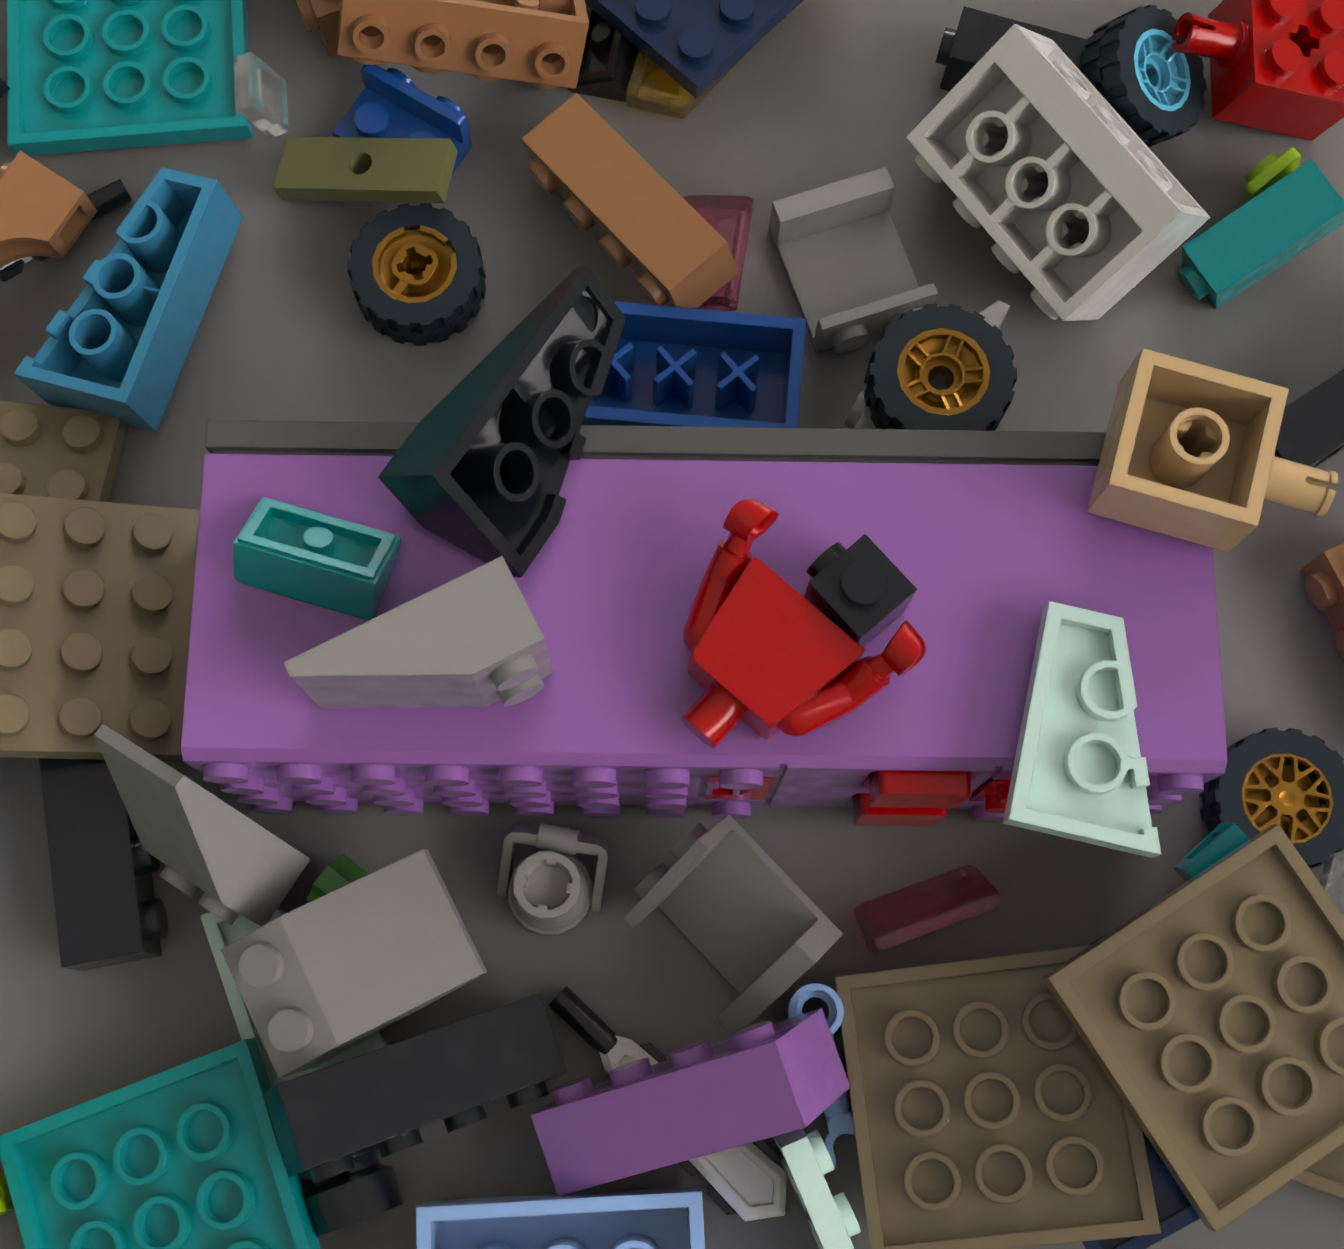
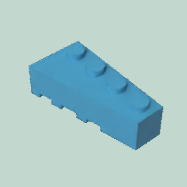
(140, 305)

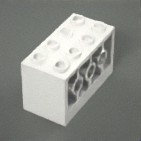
(1043, 162)

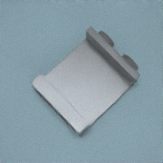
(846, 260)
(738, 915)

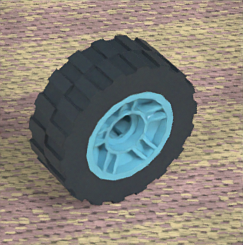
(1143, 75)

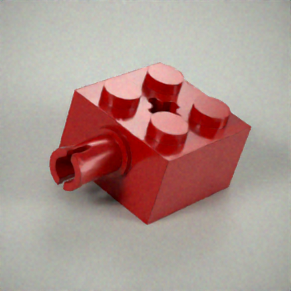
(1272, 62)

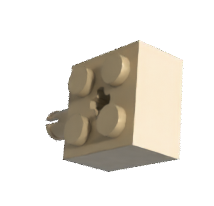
(1197, 454)

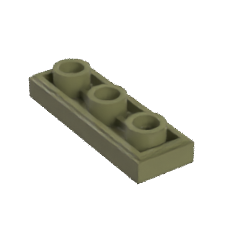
(366, 169)

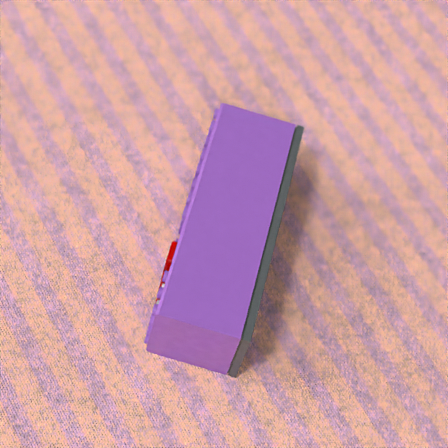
(967, 516)

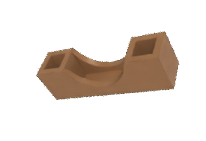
(39, 211)

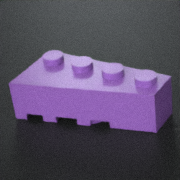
(693, 1104)

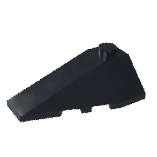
(500, 443)

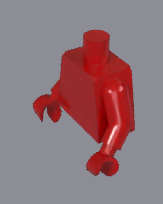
(770, 650)

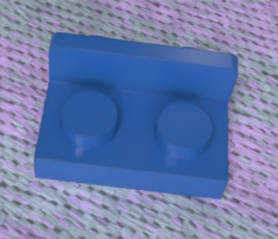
(397, 109)

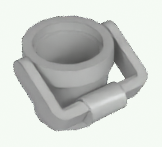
(552, 887)

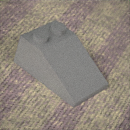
(442, 649)
(201, 836)
(352, 963)

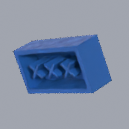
(702, 370)

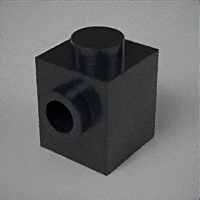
(858, 589)

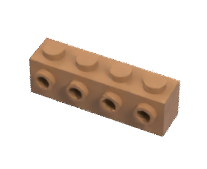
(484, 38)
(629, 206)

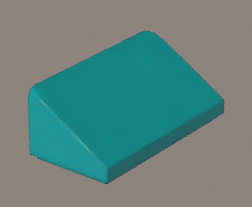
(315, 558)

